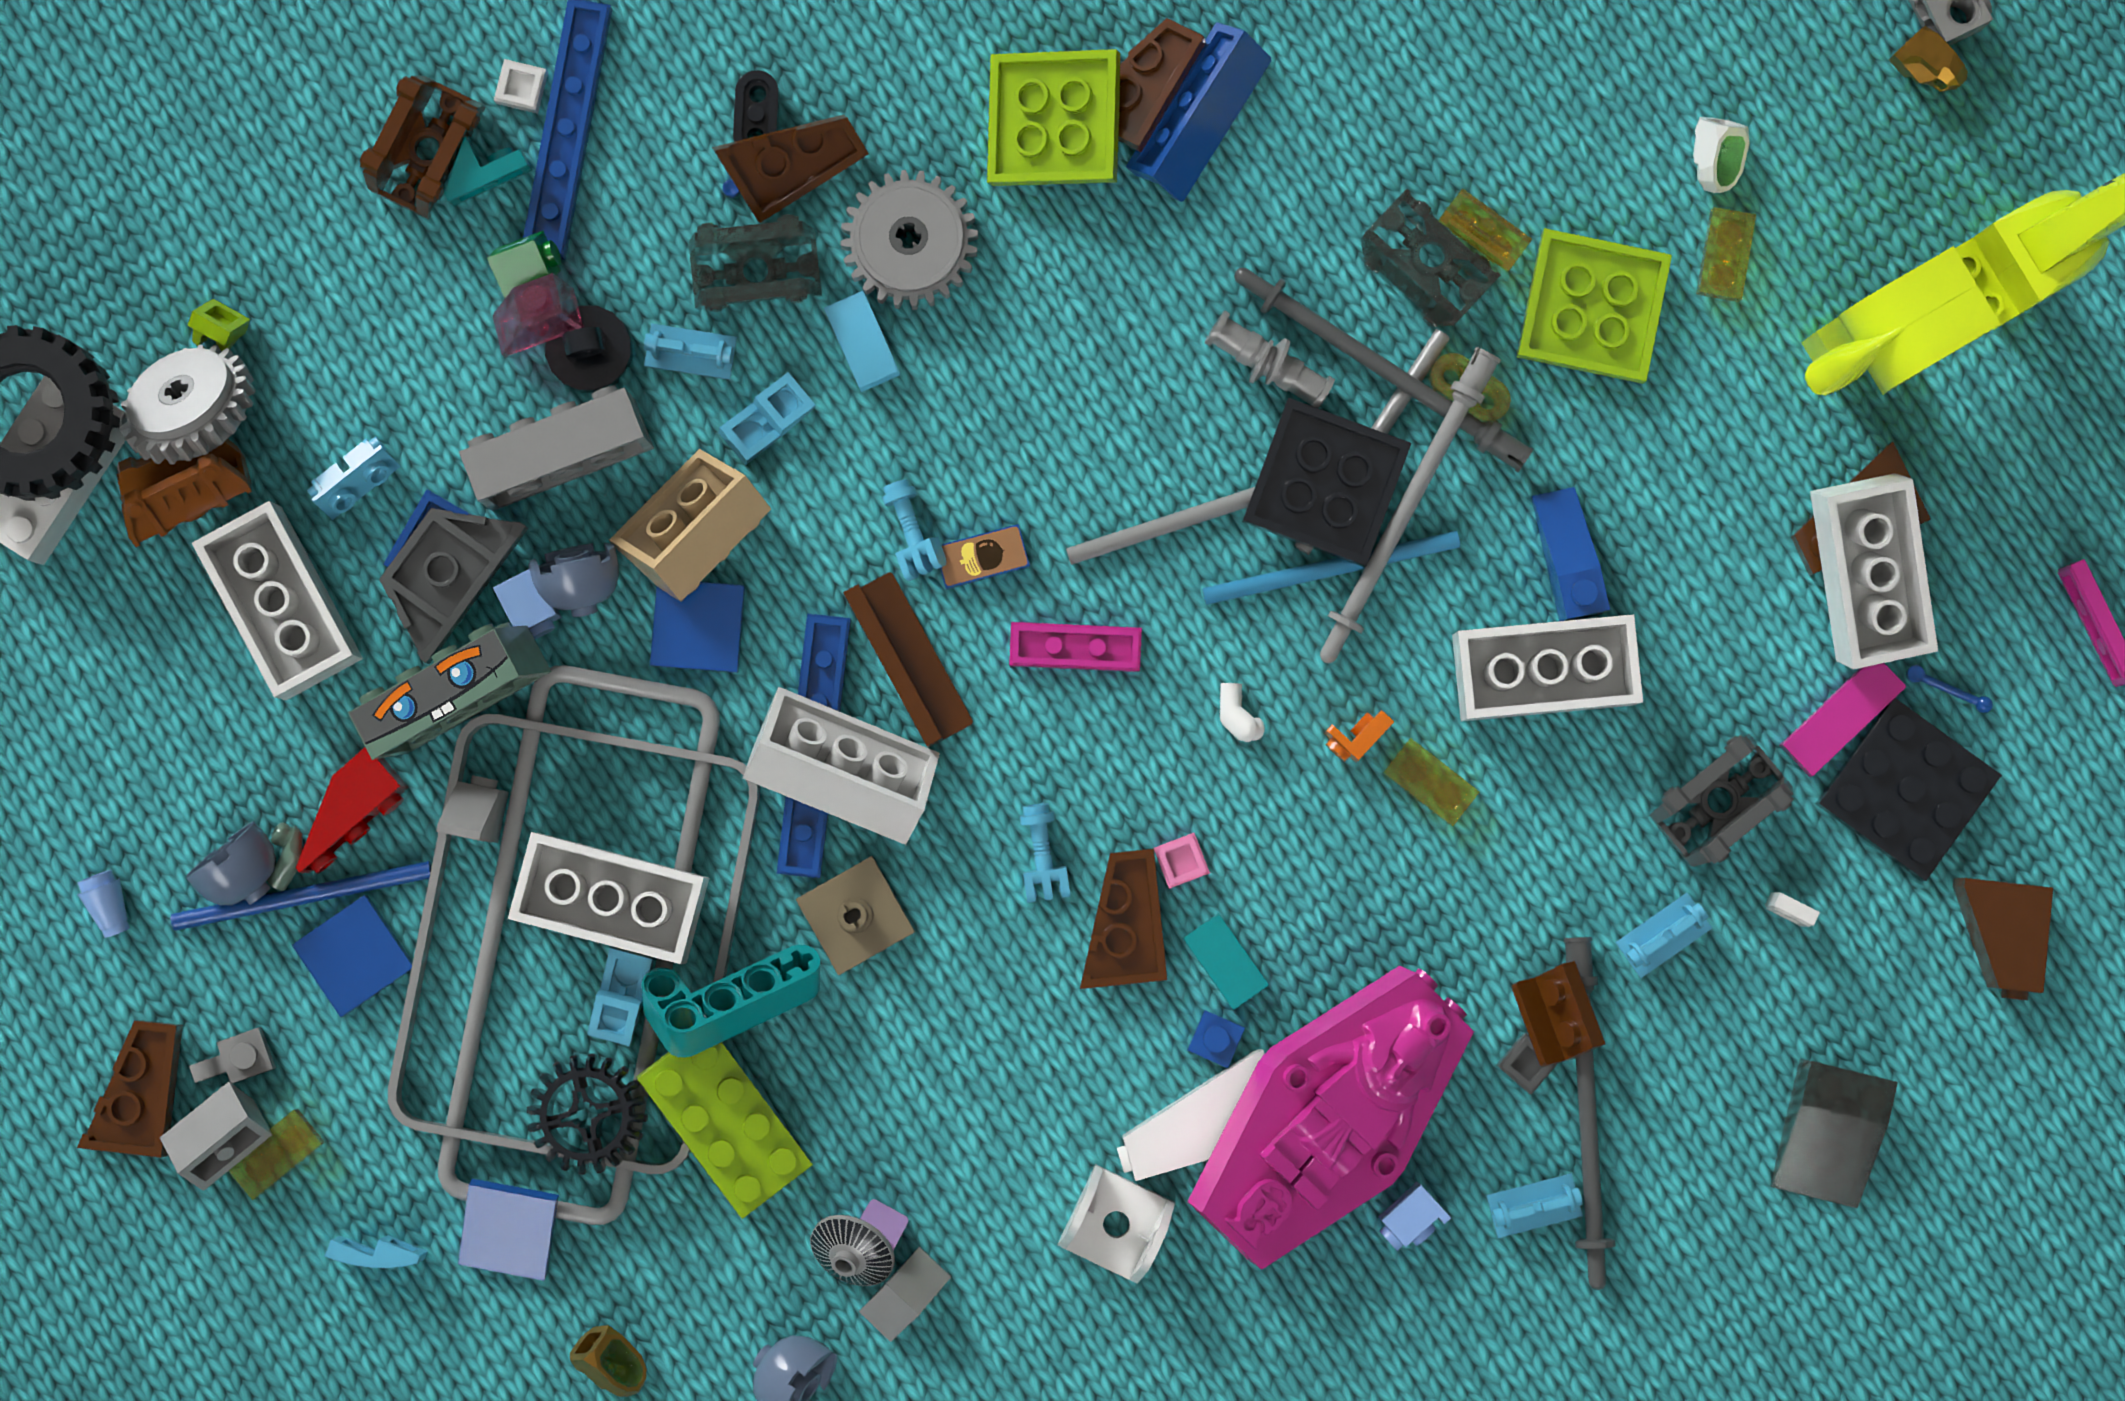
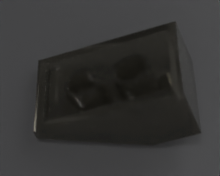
(1832, 1132)

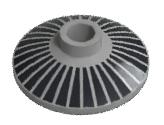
(852, 1250)

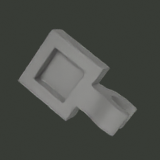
(239, 1057)

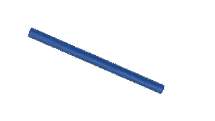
(302, 895)

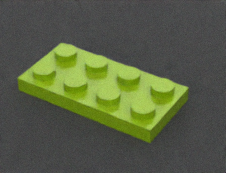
(725, 1125)

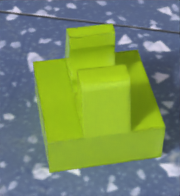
(218, 324)

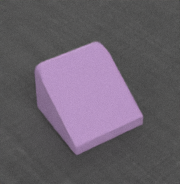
(886, 1220)

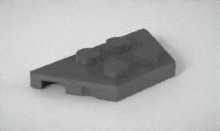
(445, 572)

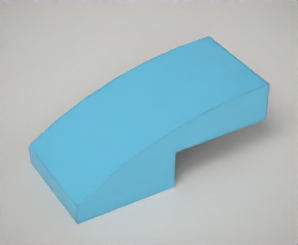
(862, 341)
(767, 418)
(620, 996)
(387, 1254)

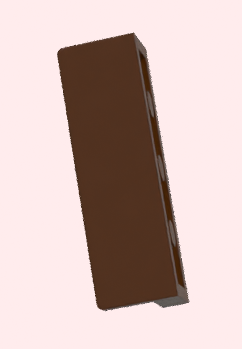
(909, 659)

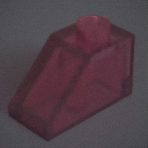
(536, 314)

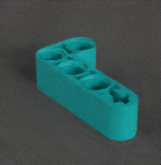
(787, 976)

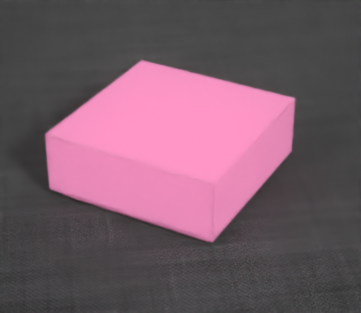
(1181, 860)

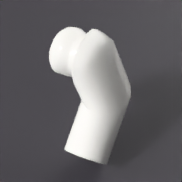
(1235, 718)

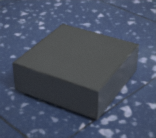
(1523, 1066)

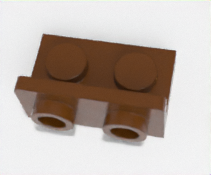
(1558, 1015)

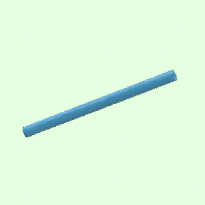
(1324, 569)

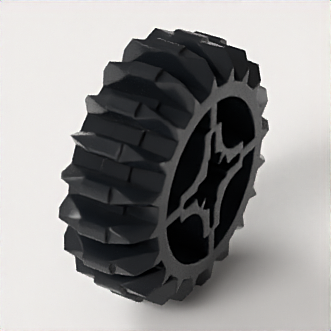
(593, 1132)

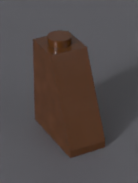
(2008, 932)

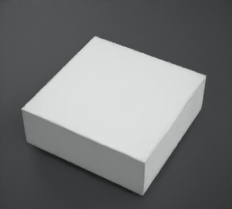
(520, 86)
(1791, 909)

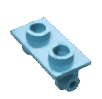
(689, 351)
(369, 467)
(1664, 934)
(1535, 1205)

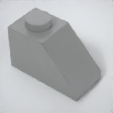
(474, 810)

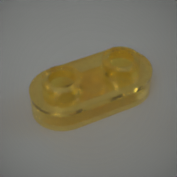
(1494, 387)

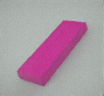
(2096, 618)
(1075, 647)
(1842, 717)

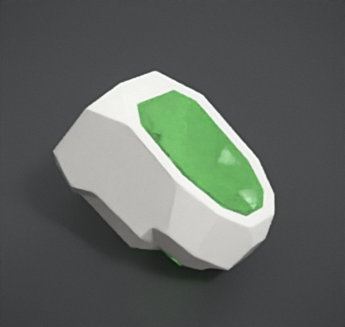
(1720, 153)

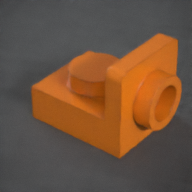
(1367, 732)

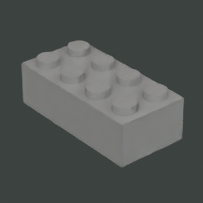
(555, 448)

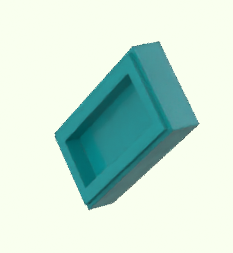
(1225, 961)

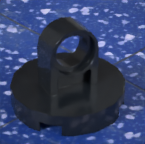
(592, 354)

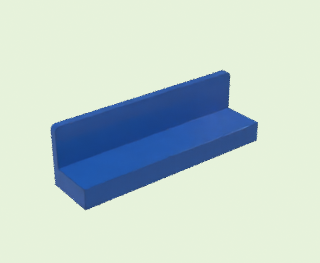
(1201, 111)

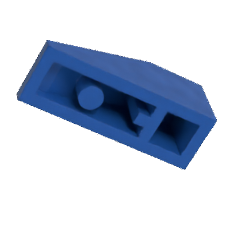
(1570, 556)

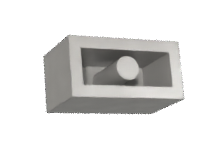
(215, 1136)

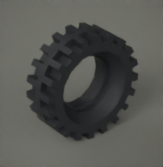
(85, 421)

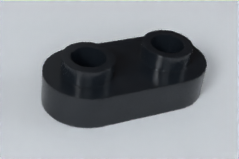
(752, 115)

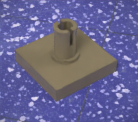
(855, 915)

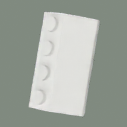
(842, 766)

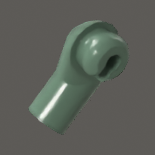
(292, 845)

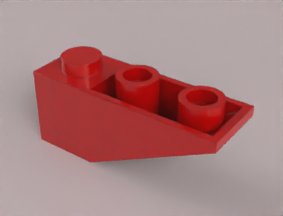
(351, 801)

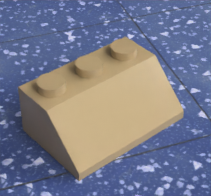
(691, 524)

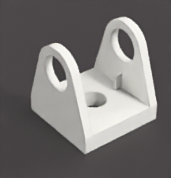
(1131, 1252)

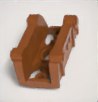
(167, 494)

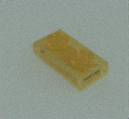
(1485, 230)
(1726, 254)
(1431, 782)
(287, 1147)

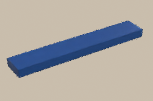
(568, 121)
(823, 682)

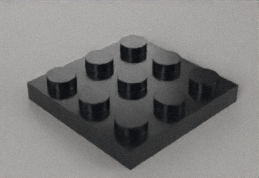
(1326, 482)
(1908, 789)

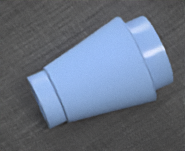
(104, 902)

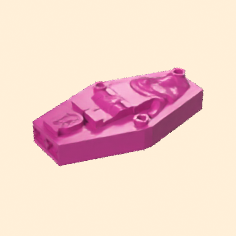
(1331, 1115)

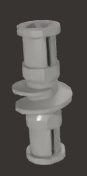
(1269, 360)

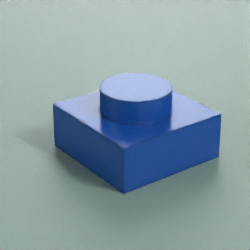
(1216, 1038)

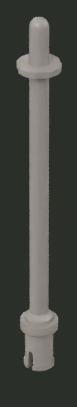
(1465, 395)

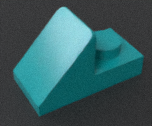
(471, 178)

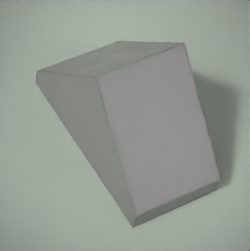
(905, 1294)

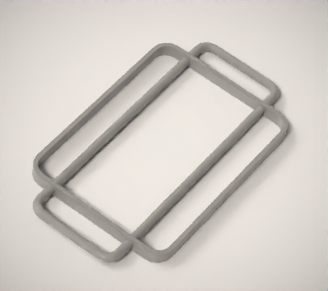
(532, 727)

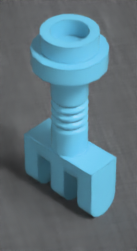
(921, 553)
(1037, 817)

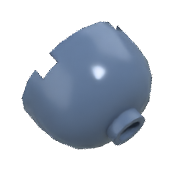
(576, 577)
(236, 868)
(792, 1369)

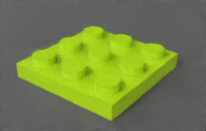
(1053, 118)
(1594, 306)

